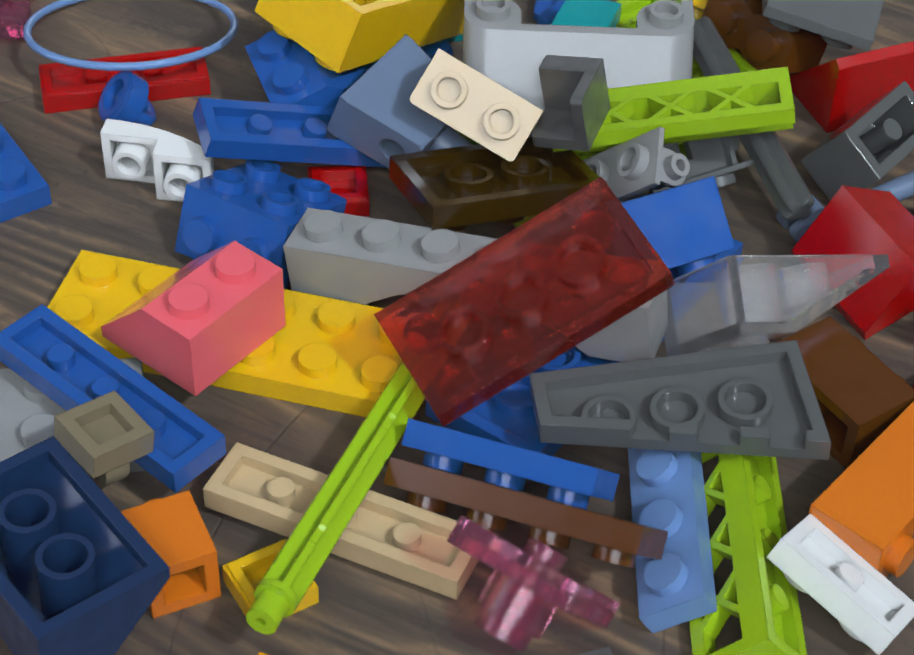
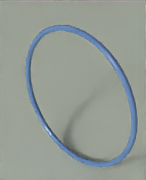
(127, 66)

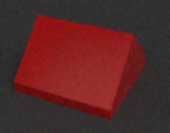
(850, 83)
(868, 224)

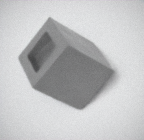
(573, 100)

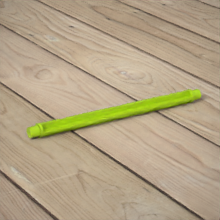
(334, 504)

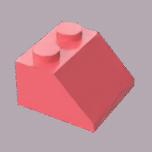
(204, 317)

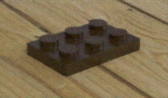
(478, 186)

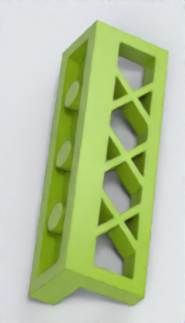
(699, 108)
(756, 587)

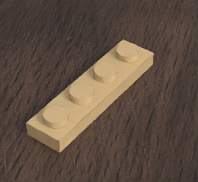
(380, 535)

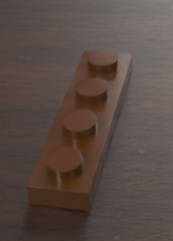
(549, 521)

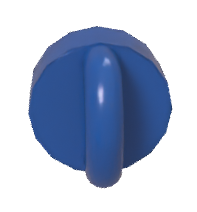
(127, 100)

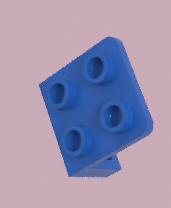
(249, 206)

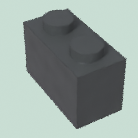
(866, 144)

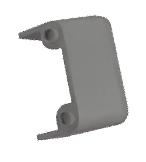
(512, 51)

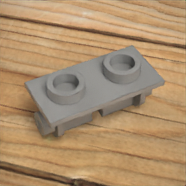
(639, 166)

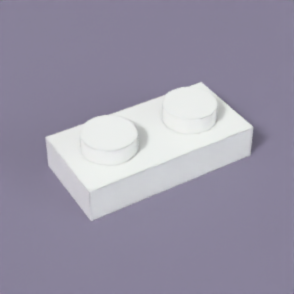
(843, 583)

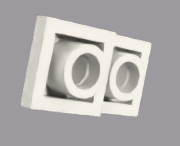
(153, 156)

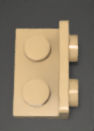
(475, 105)

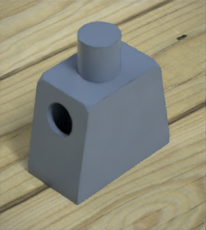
(378, 112)

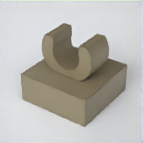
(104, 436)

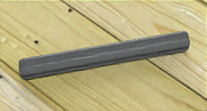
(765, 148)

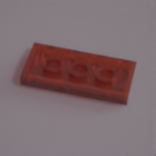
(524, 300)

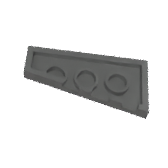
(705, 402)

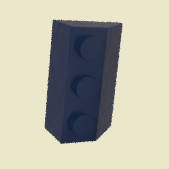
(68, 559)

